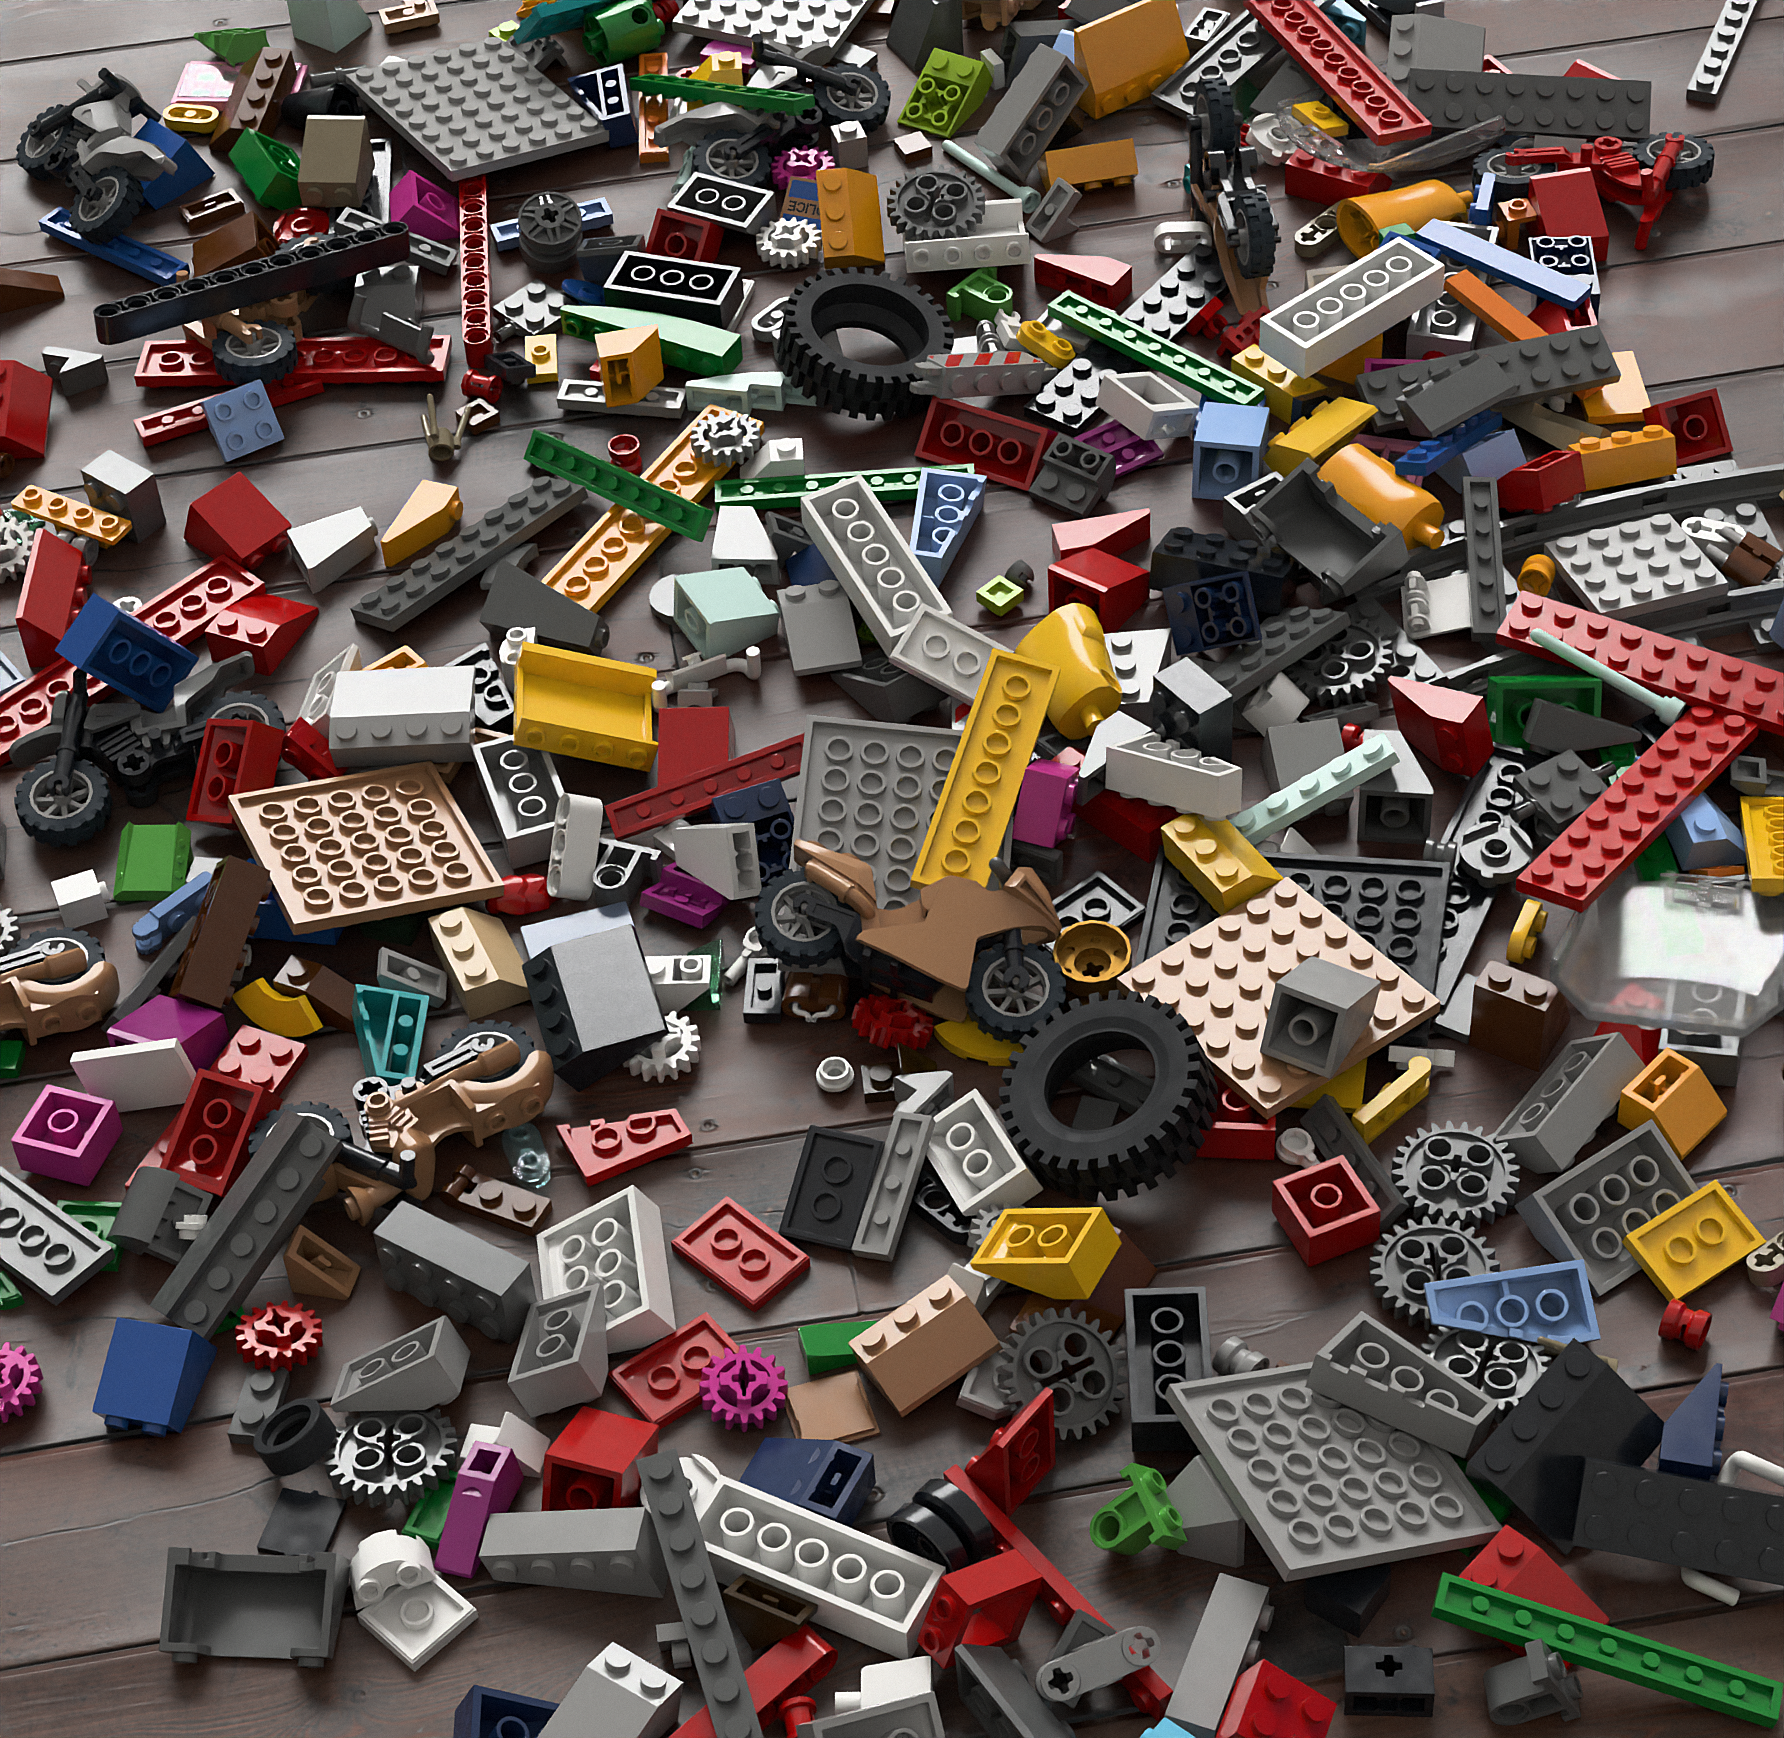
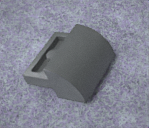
(1074, 476)
(151, 1212)

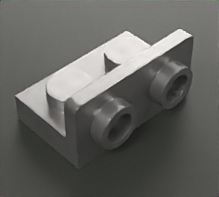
(539, 52)

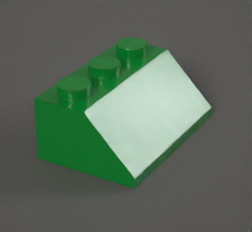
(268, 169)
(1512, 698)

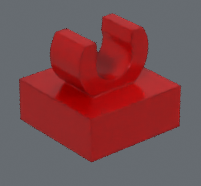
(1207, 319)

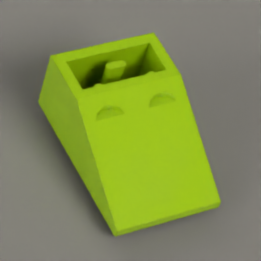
(946, 93)

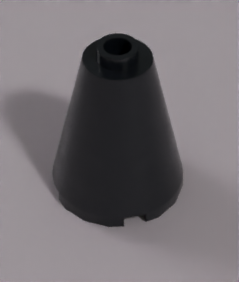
(332, 99)

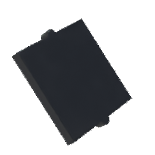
(301, 1523)

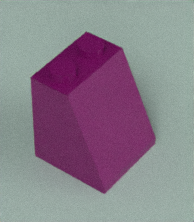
(198, 1029)

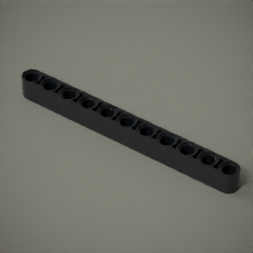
(251, 283)

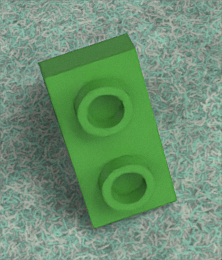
(979, 297)
(1141, 1515)

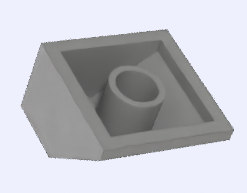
(1208, 1515)

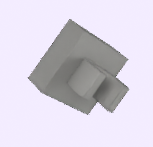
(674, 1637)

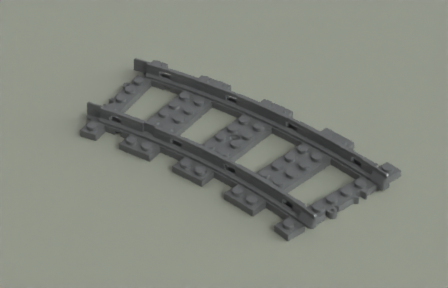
(1704, 491)

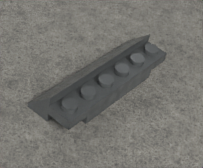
(248, 1226)

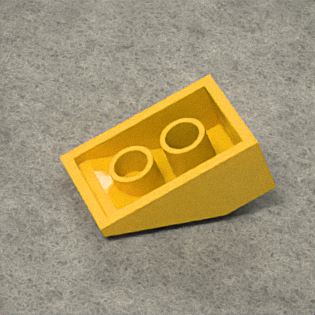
(1049, 1250)

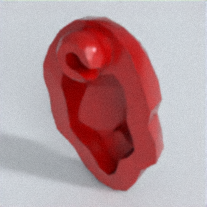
(522, 895)

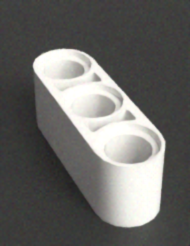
(574, 847)

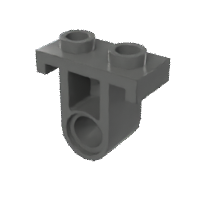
(622, 870)
(1532, 1687)

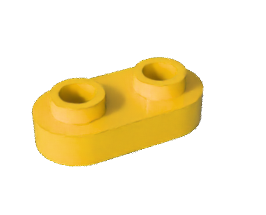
(191, 118)
(1045, 344)
(1523, 939)

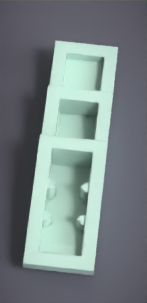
(745, 392)

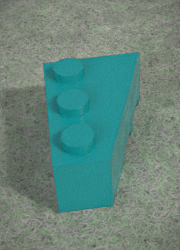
(389, 1031)

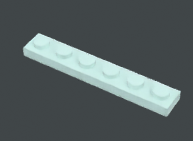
(1316, 789)

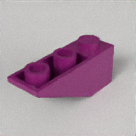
(482, 1487)

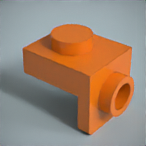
(1508, 220)

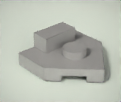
(981, 1390)

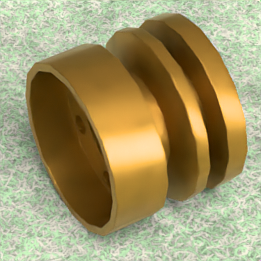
(1092, 959)

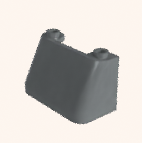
(1327, 533)
(253, 1606)

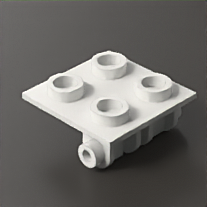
(1435, 605)

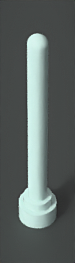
(1029, 196)
(1666, 708)

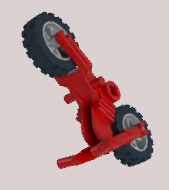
(1637, 179)

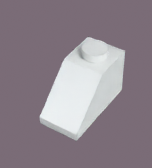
(776, 459)

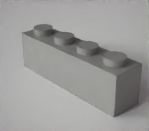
(1219, 1654)

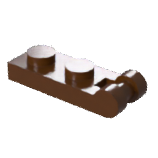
(496, 1201)

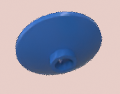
(585, 292)

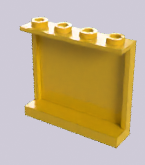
(584, 706)

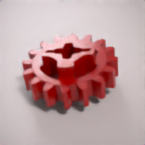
(892, 1022)
(279, 1336)

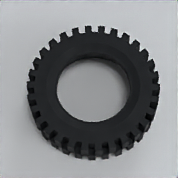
(867, 304)
(1134, 1148)

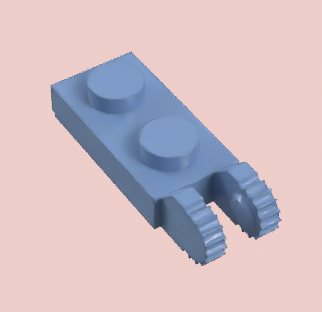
(170, 914)

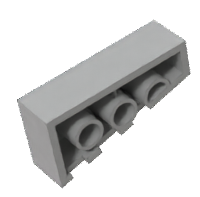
(1401, 1386)
(577, 1550)

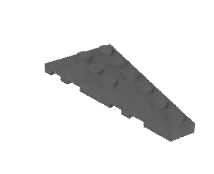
(1283, 642)

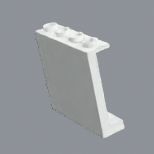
(995, 242)

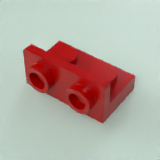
(1245, 334)
(309, 752)

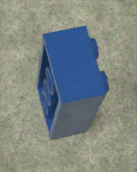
(126, 653)

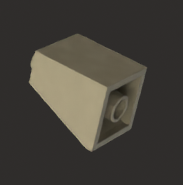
(335, 161)

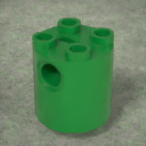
(621, 31)

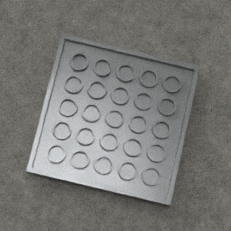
(1325, 1479)

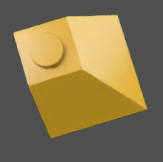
(718, 68)

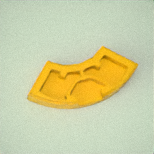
(277, 1012)
(968, 1041)

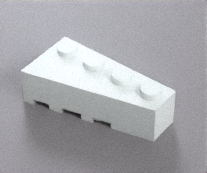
(1173, 777)

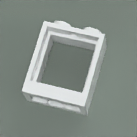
(1146, 404)

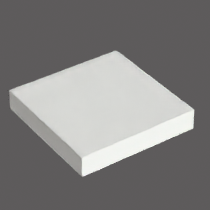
(418, 1619)

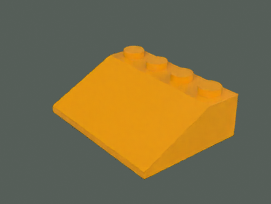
(1128, 55)

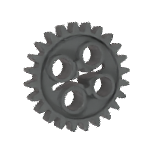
(919, 195)
(1344, 665)
(1456, 1175)
(1403, 1264)
(1045, 1340)
(1509, 1375)
(421, 1454)

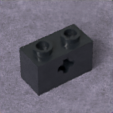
(1388, 1681)

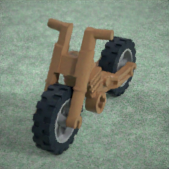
(263, 336)

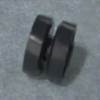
(942, 1526)

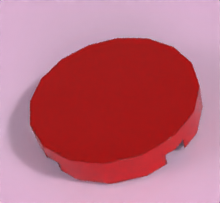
(301, 222)

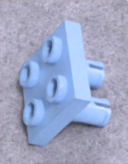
(242, 420)

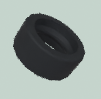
(294, 1437)

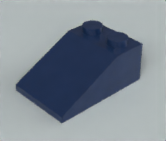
(500, 1715)

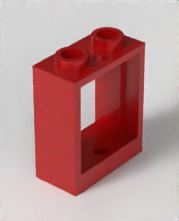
(999, 1585)

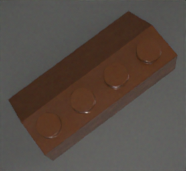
(256, 97)
(220, 933)
(1126, 1271)

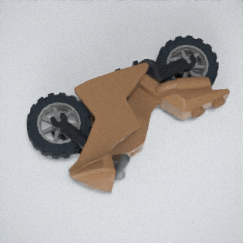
(930, 951)

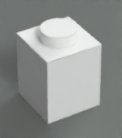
(81, 899)

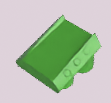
(233, 44)
(152, 861)

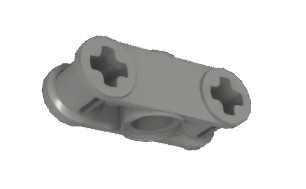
(1098, 1663)

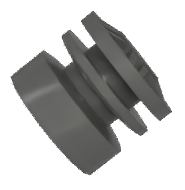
(549, 232)

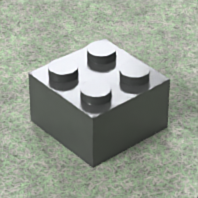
(125, 491)

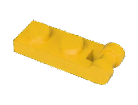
(1393, 1100)

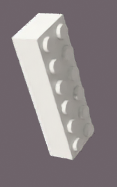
(1351, 307)
(869, 558)
(855, 1579)

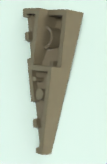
(1551, 426)

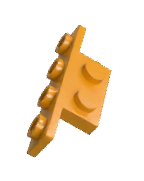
(72, 515)

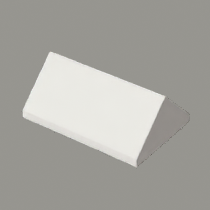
(319, 697)

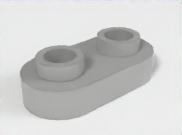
(769, 320)

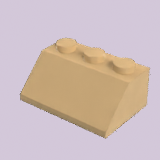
(479, 960)

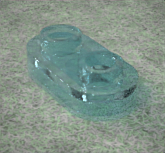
(522, 1149)

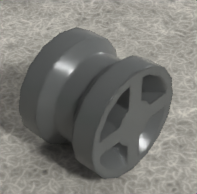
(1440, 852)

